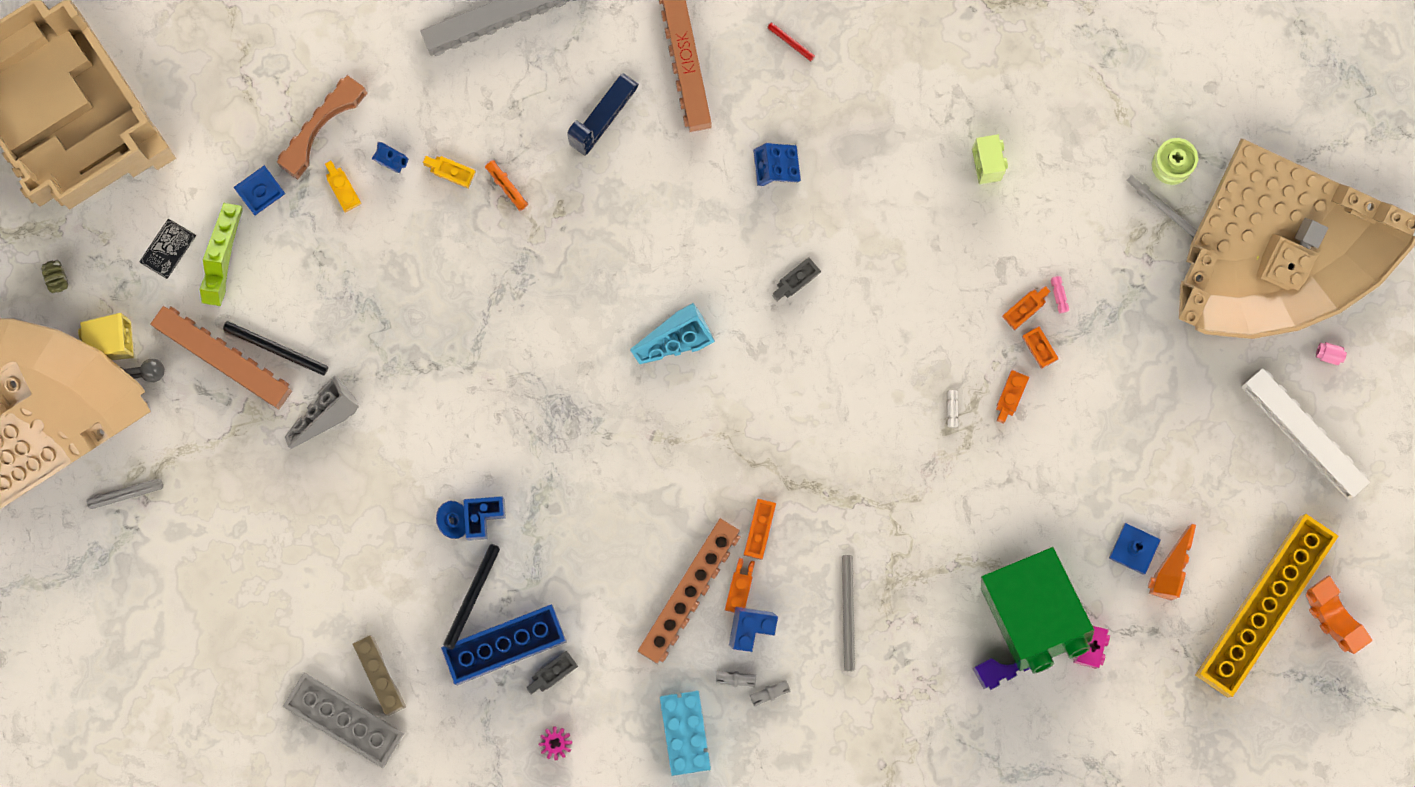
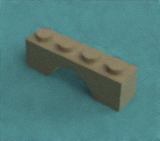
(378, 675)

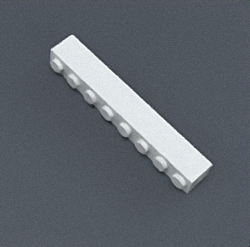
(1306, 434)

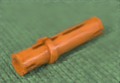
(506, 185)

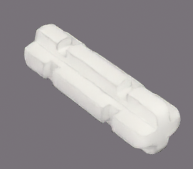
(952, 408)

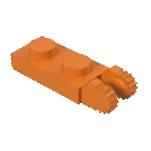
(739, 587)

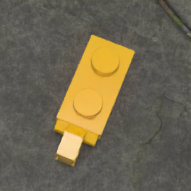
(450, 170)
(342, 187)

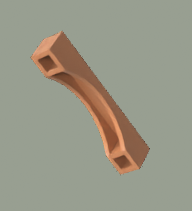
(344, 97)

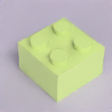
(989, 159)

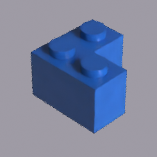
(480, 510)
(748, 623)

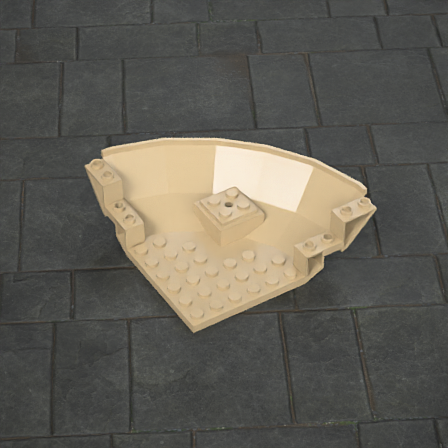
(1259, 215)
(58, 403)

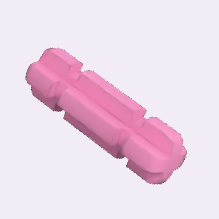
(1059, 294)

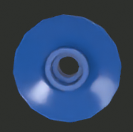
(455, 512)

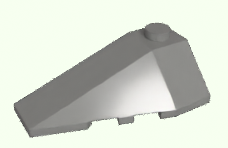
(329, 410)

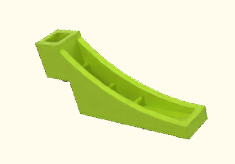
(218, 255)

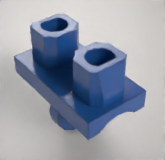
(390, 157)

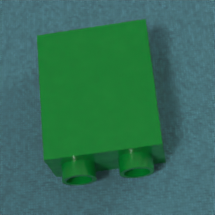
(1037, 611)

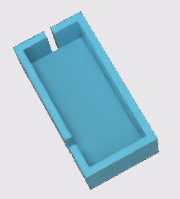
(685, 733)

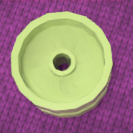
(1174, 161)

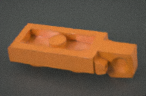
(1026, 308)
(1011, 395)

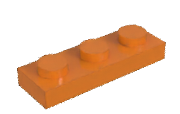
(760, 529)

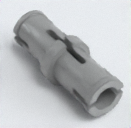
(736, 679)
(770, 693)

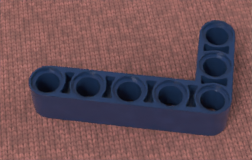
(586, 135)

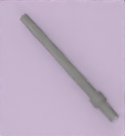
(1144, 190)

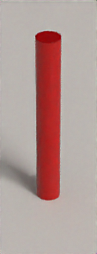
(790, 41)

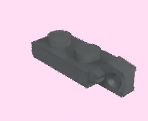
(796, 279)
(552, 673)

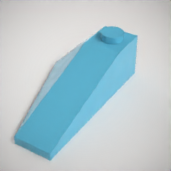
(679, 333)

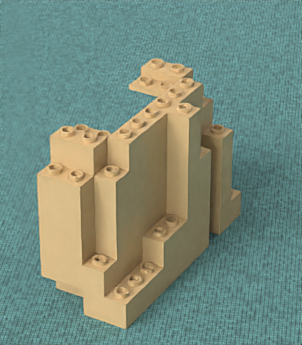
(67, 108)

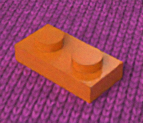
(1040, 347)

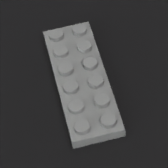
(343, 720)

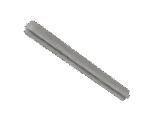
(848, 613)

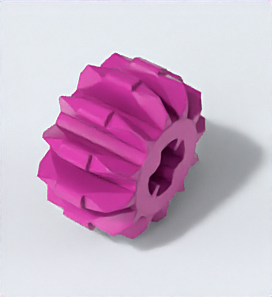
(554, 736)

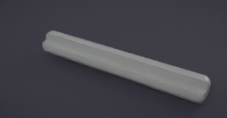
(124, 494)

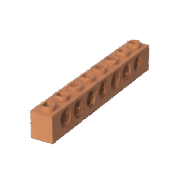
(721, 530)

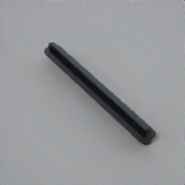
(275, 348)
(471, 597)

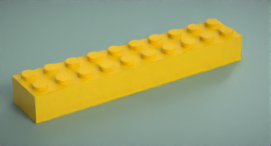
(1266, 605)

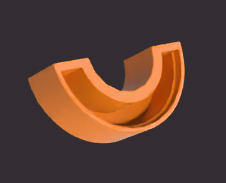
(1334, 617)

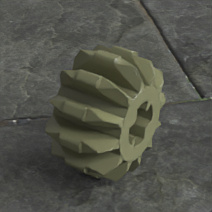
(54, 276)

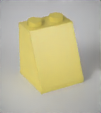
(110, 335)

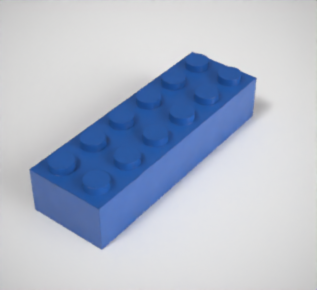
(504, 645)

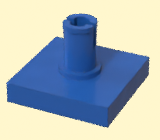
(259, 190)
(1134, 549)

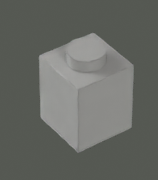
(1311, 233)

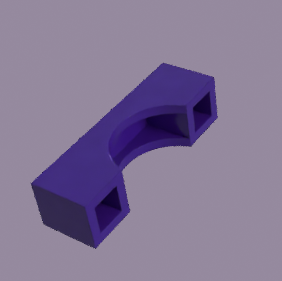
(991, 672)

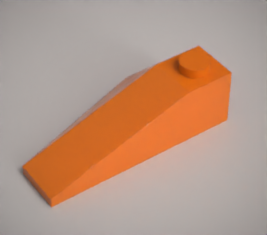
(1169, 577)

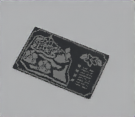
(167, 248)

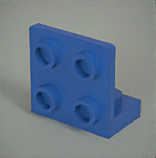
(776, 163)

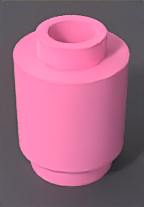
(1331, 353)

